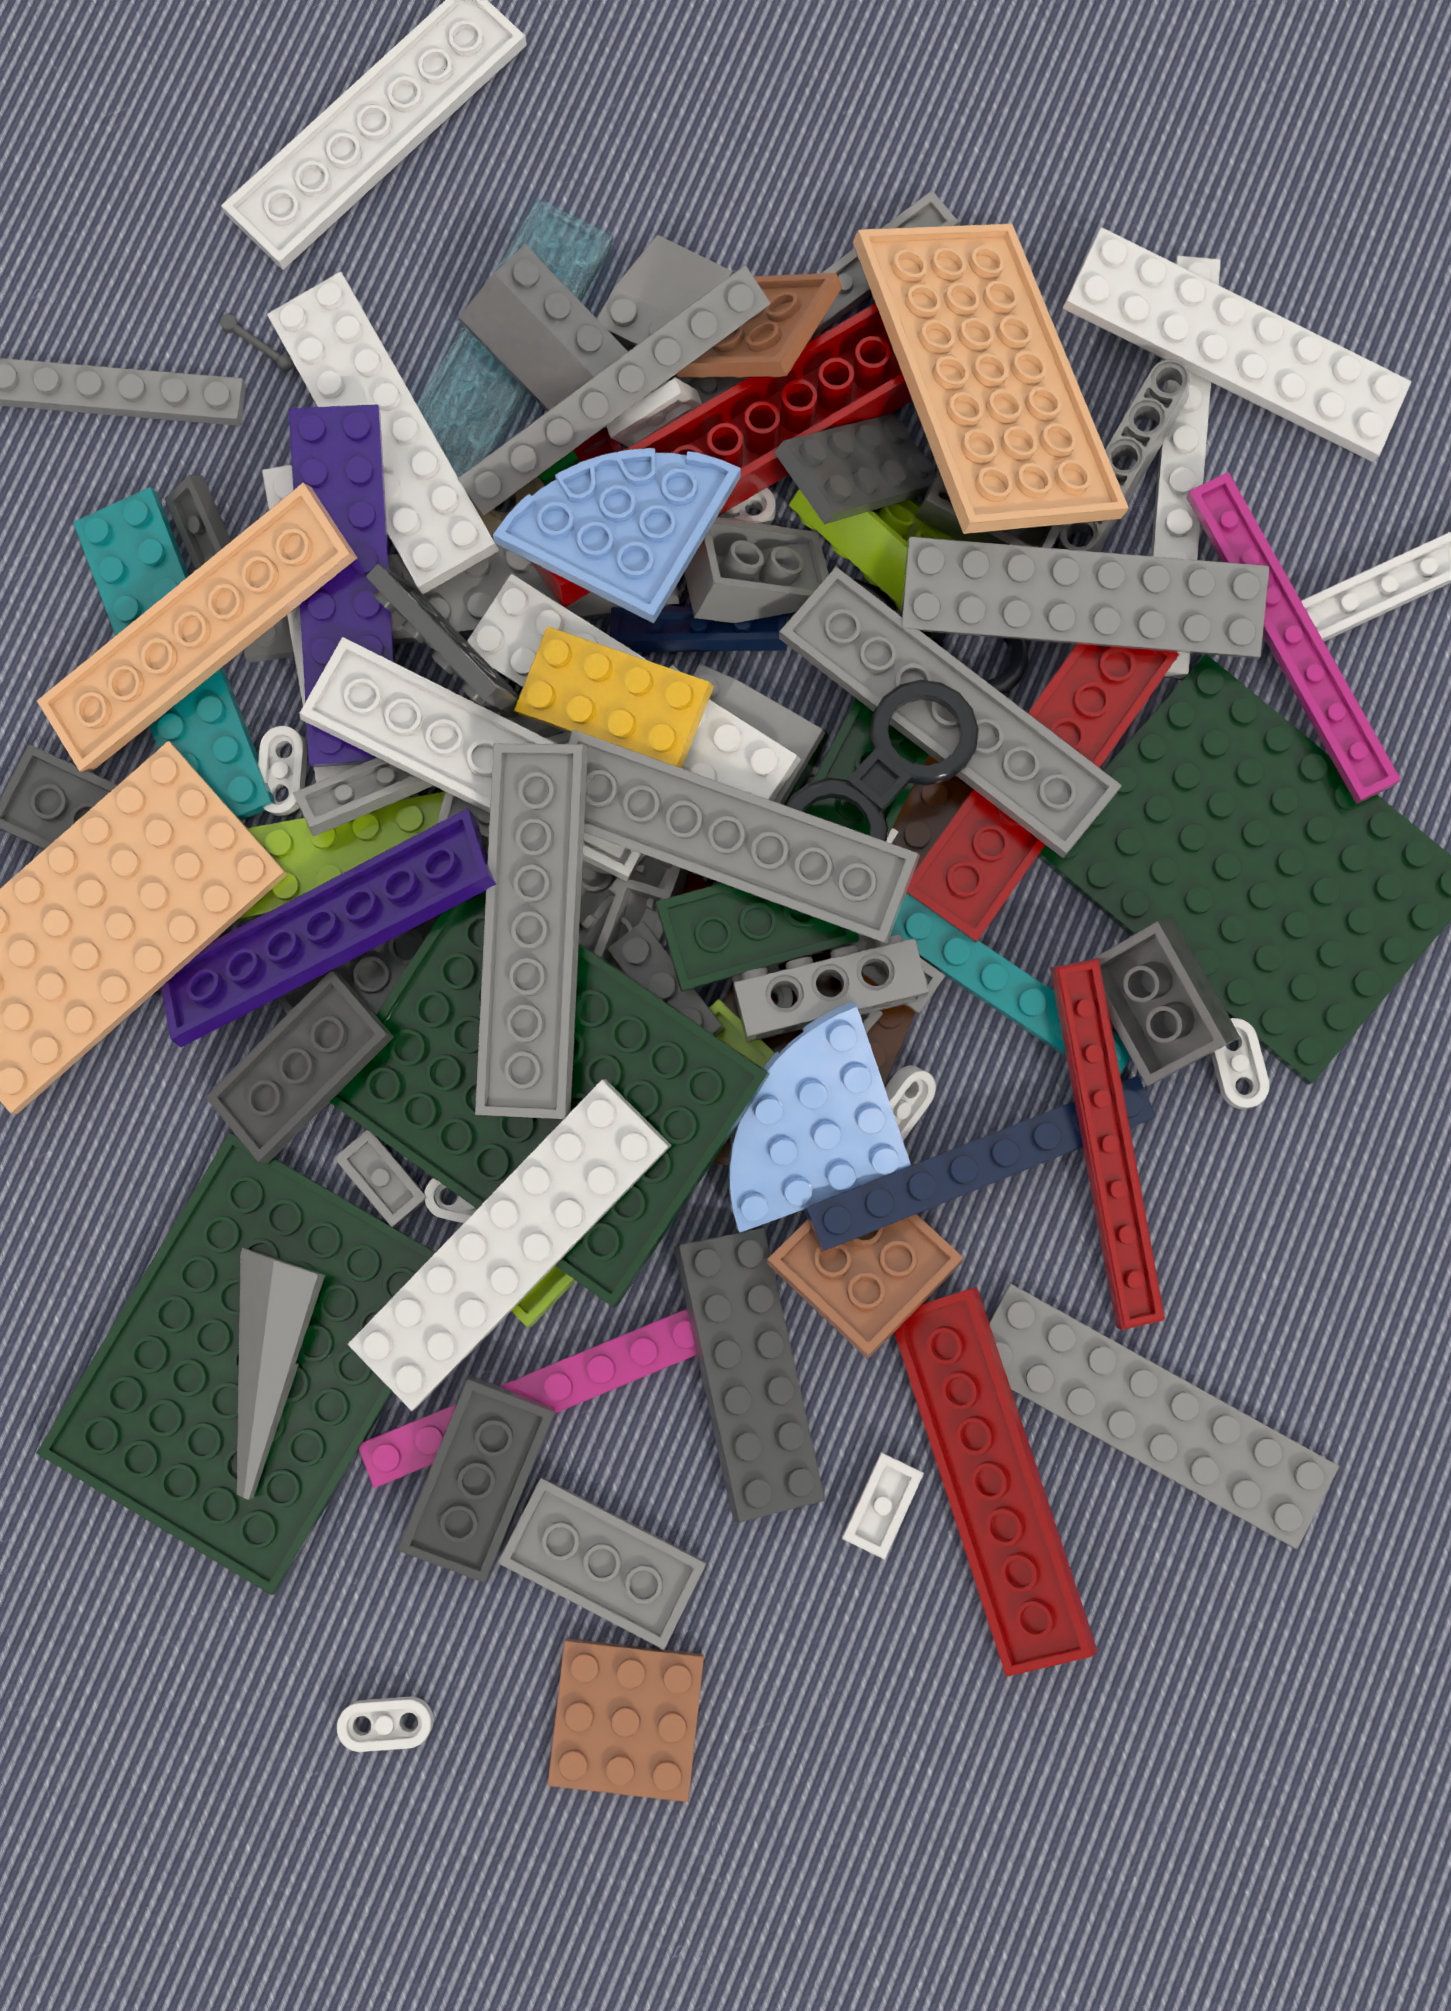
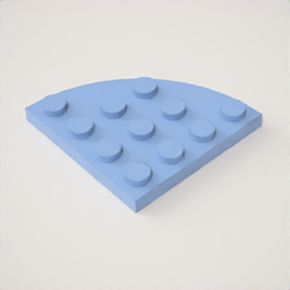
(622, 523)
(814, 1124)

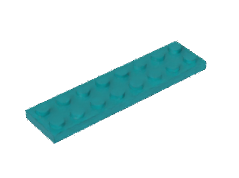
(134, 568)

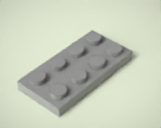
(602, 1562)

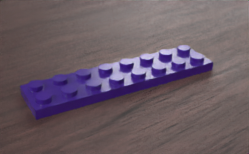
(342, 460)
(328, 927)

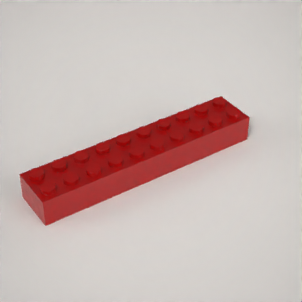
(833, 383)

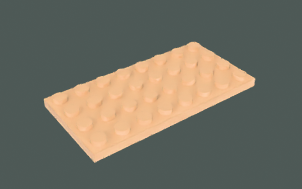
(989, 377)
(117, 915)

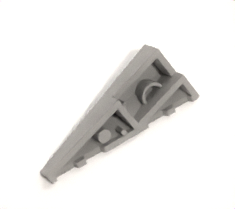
(631, 904)
(272, 1325)

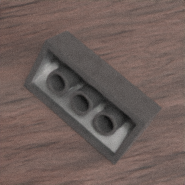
(539, 330)

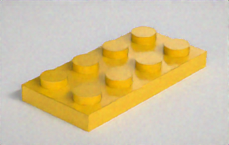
(614, 697)

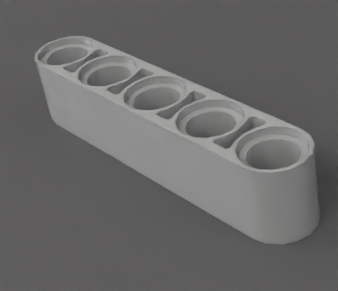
(1137, 444)

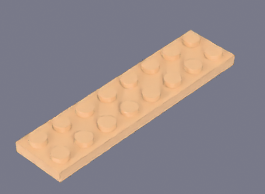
(196, 628)

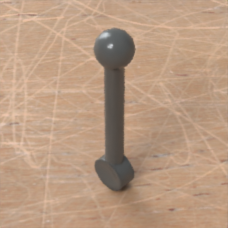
(230, 325)

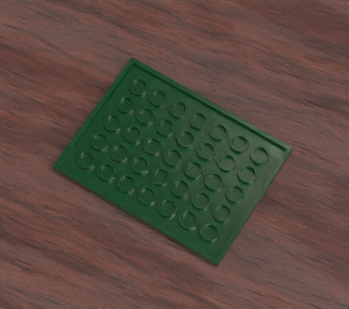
(1265, 865)
(666, 1065)
(161, 1394)

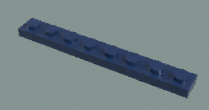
(959, 1171)

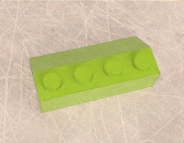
(873, 540)

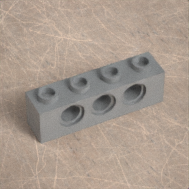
(764, 1019)

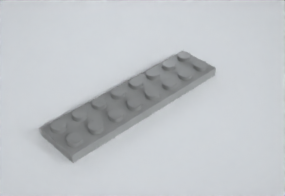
(1084, 597)
(1016, 759)
(744, 840)
(531, 930)
(1159, 1418)

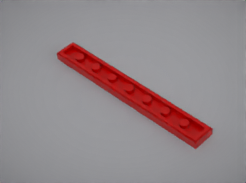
(1107, 1144)

